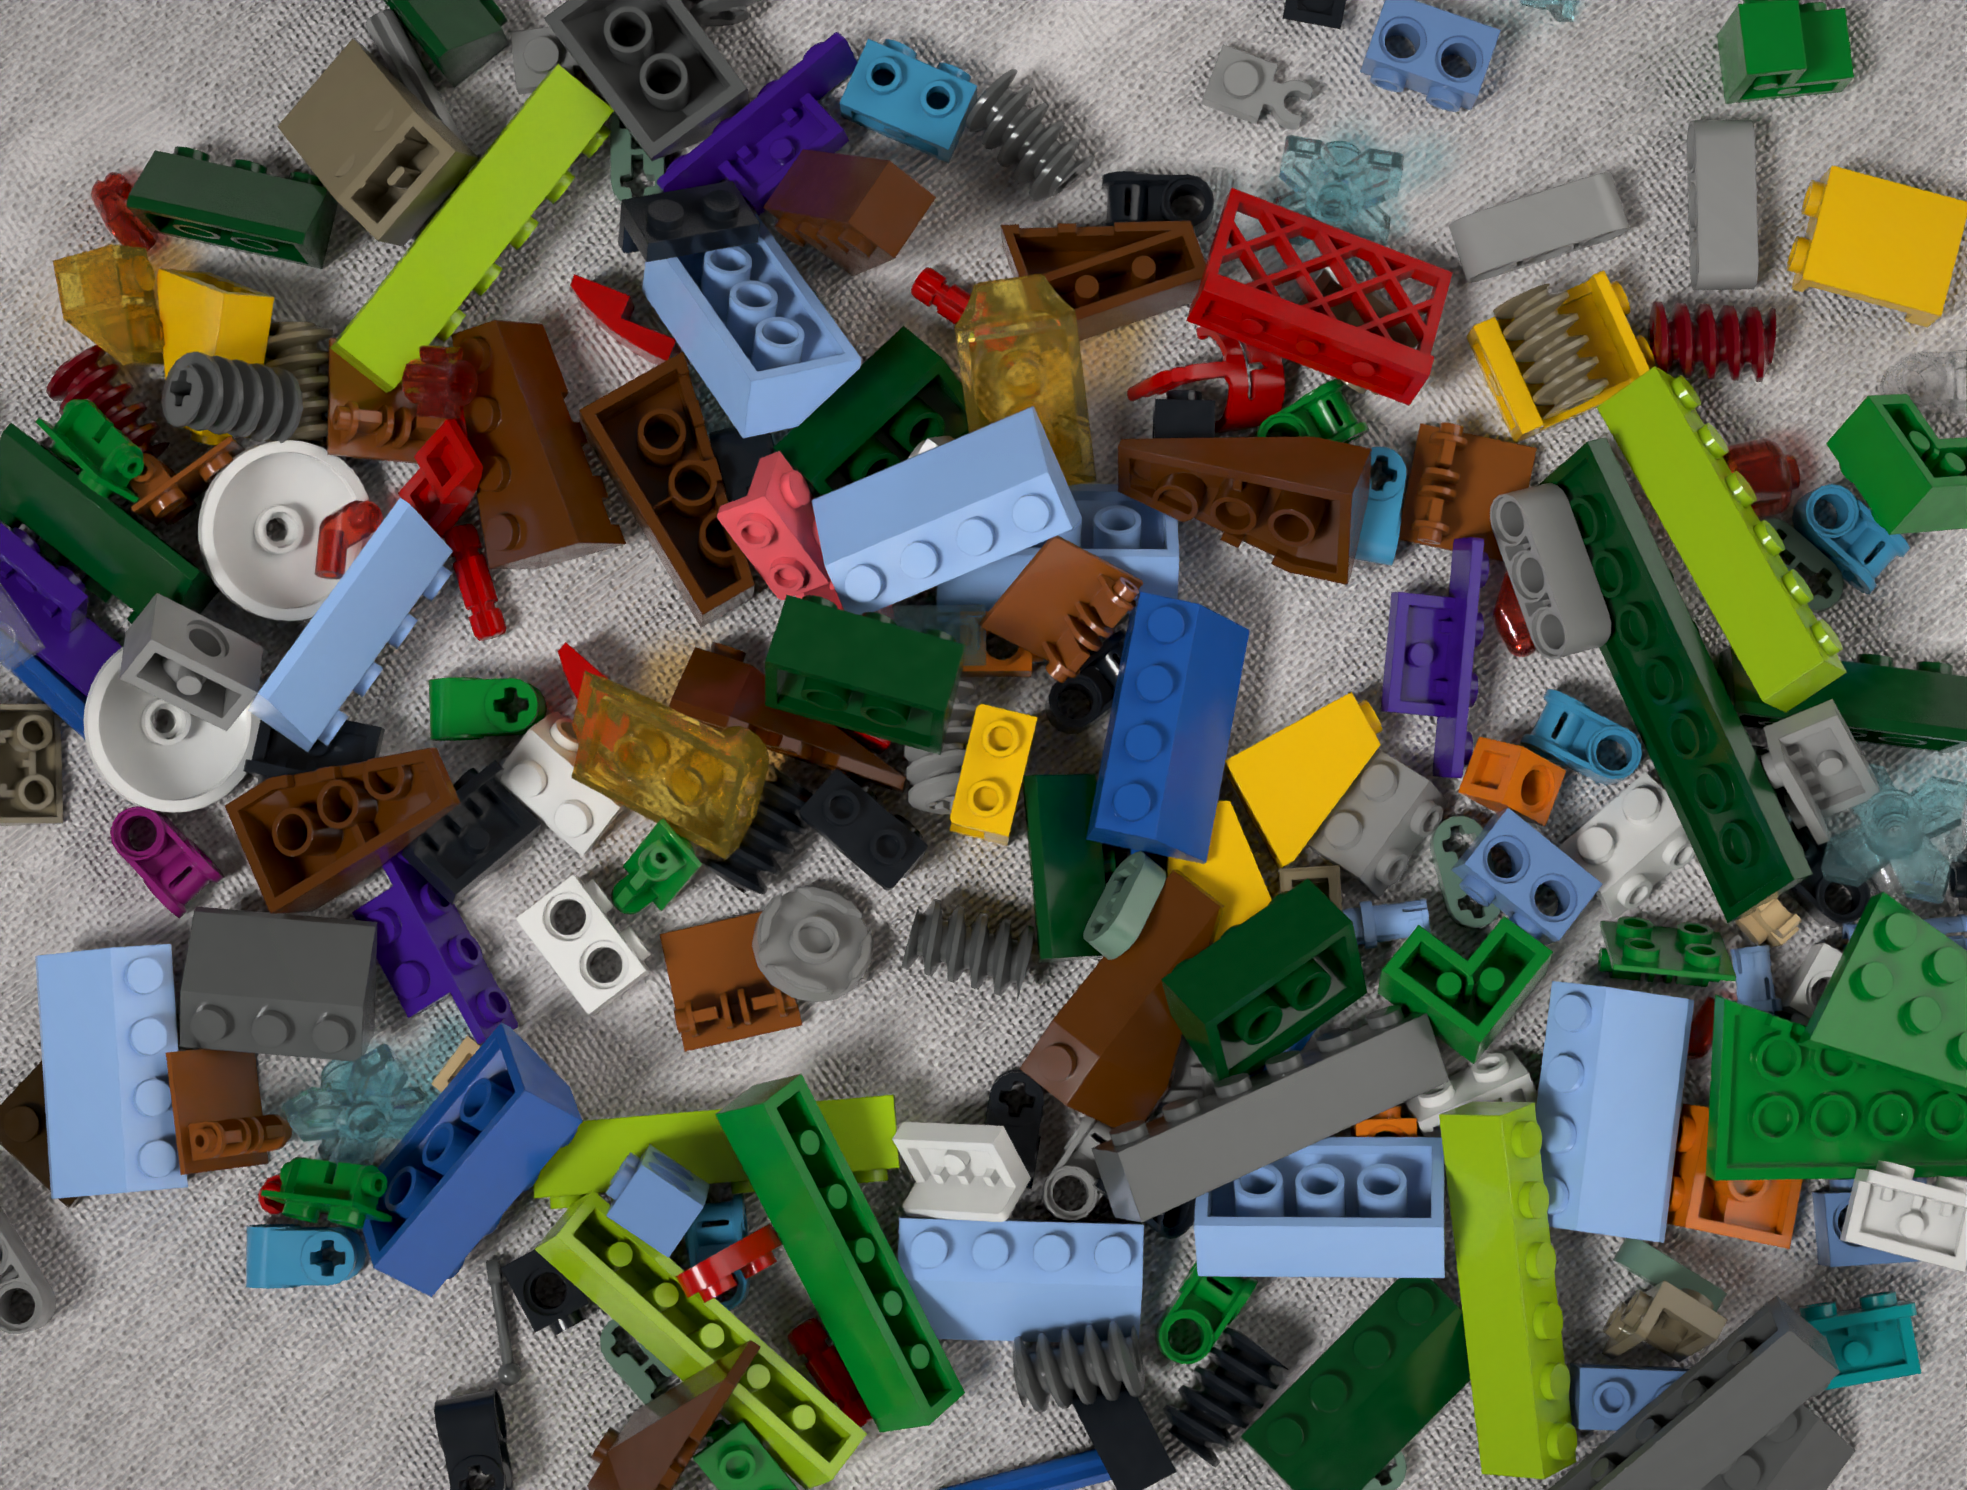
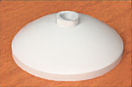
(298, 489)
(168, 769)

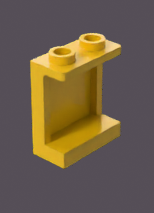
(1879, 243)
(1611, 339)
(992, 774)

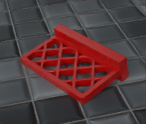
(1311, 331)

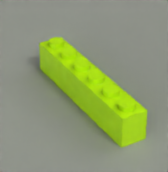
(474, 228)
(1722, 539)
(698, 1143)
(1508, 1289)
(642, 1294)

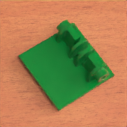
(1688, 952)

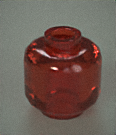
(1767, 472)

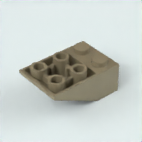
(376, 146)
(30, 765)

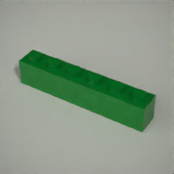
(840, 1253)

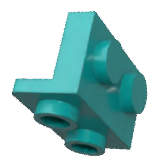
(1868, 1340)

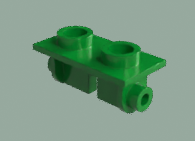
(90, 441)
(655, 871)
(348, 1201)
(739, 1460)

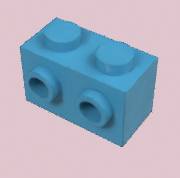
(909, 98)

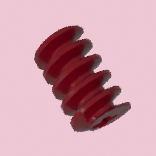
(1712, 340)
(85, 379)

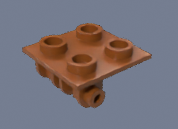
(370, 421)
(1455, 483)
(171, 495)
(1063, 606)
(719, 986)
(220, 1111)

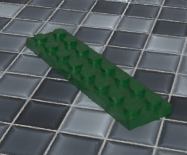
(1679, 696)

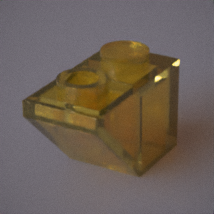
(113, 302)

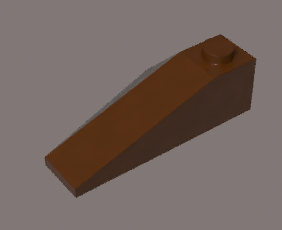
(1276, 493)
(728, 692)
(337, 824)
(1115, 1036)
(668, 1430)

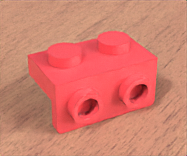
(778, 528)

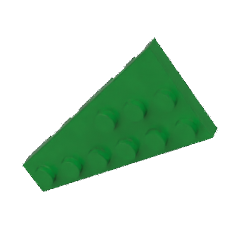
(1897, 999)
(1814, 1113)

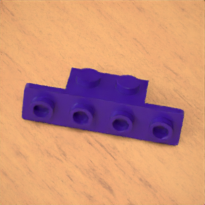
(771, 131)
(55, 609)
(1433, 656)
(432, 953)

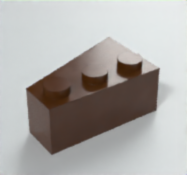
(1111, 271)

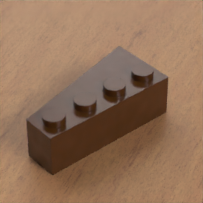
(848, 207)
(666, 472)
(535, 480)

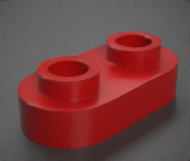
(715, 1273)

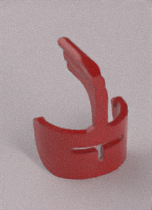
(1241, 412)

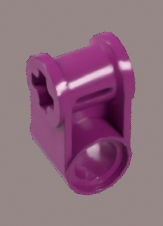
(166, 860)

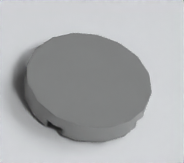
(812, 944)

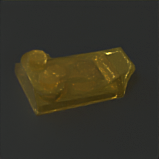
(1022, 352)
(668, 764)

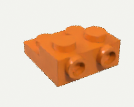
(1732, 1208)

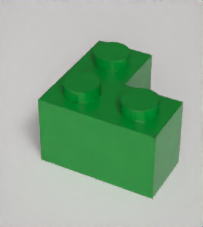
(1784, 51)
(1903, 466)
(1466, 998)

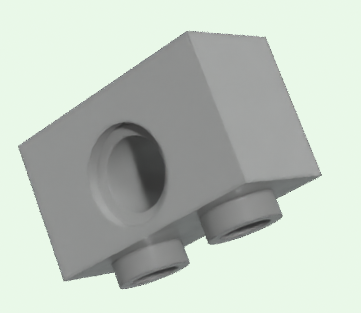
(191, 662)

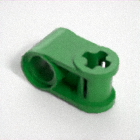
(1318, 414)
(474, 708)
(1206, 1307)

